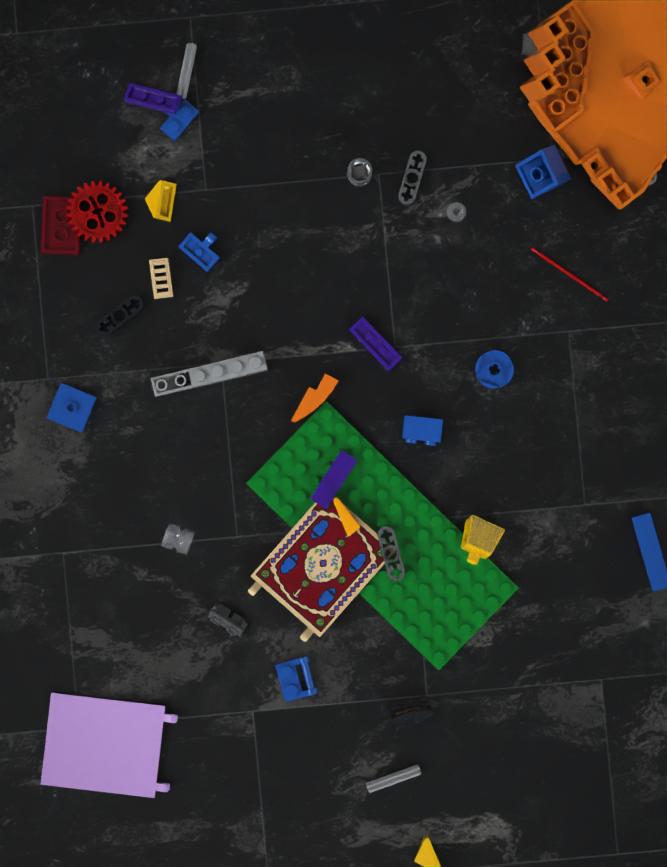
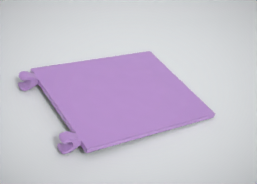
(104, 745)

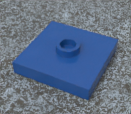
(71, 407)

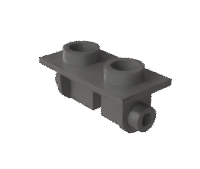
(232, 625)

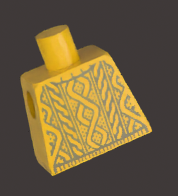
(480, 538)

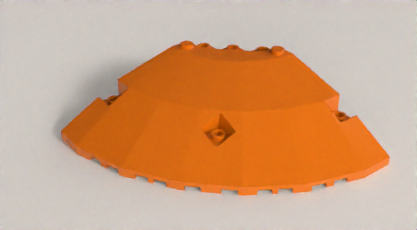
(593, 91)

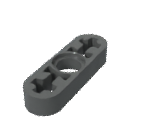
(411, 162)
(390, 568)

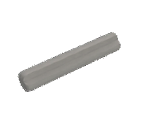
(186, 70)
(393, 778)

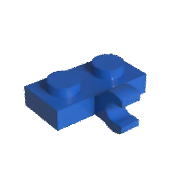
(178, 123)
(200, 251)

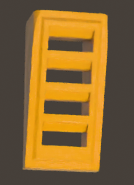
(348, 521)

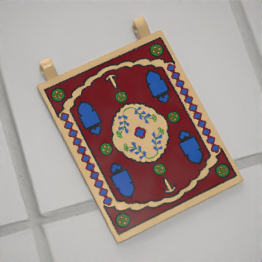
(320, 567)

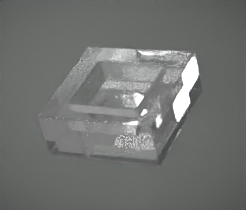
(528, 46)

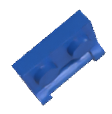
(290, 681)

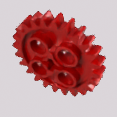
(112, 205)

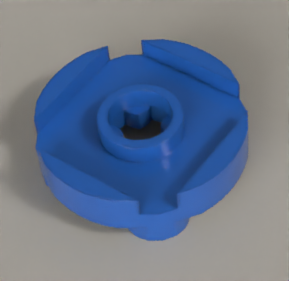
(499, 379)

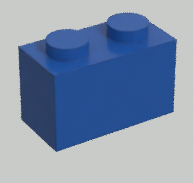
(422, 429)

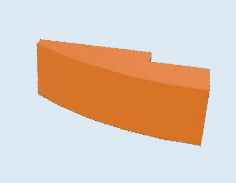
(315, 398)

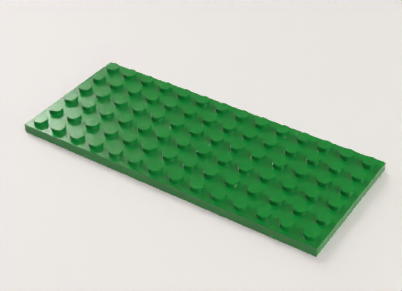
(441, 594)

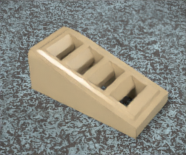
(163, 261)

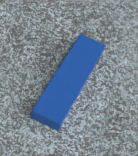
(650, 551)

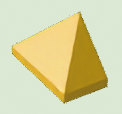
(161, 200)
(426, 855)

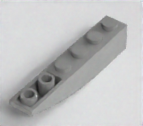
(209, 374)

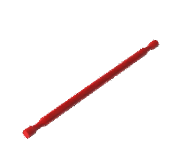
(569, 274)

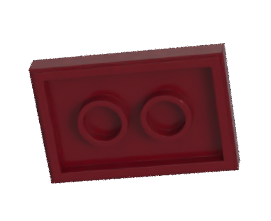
(56, 233)

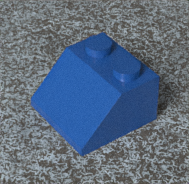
(543, 171)

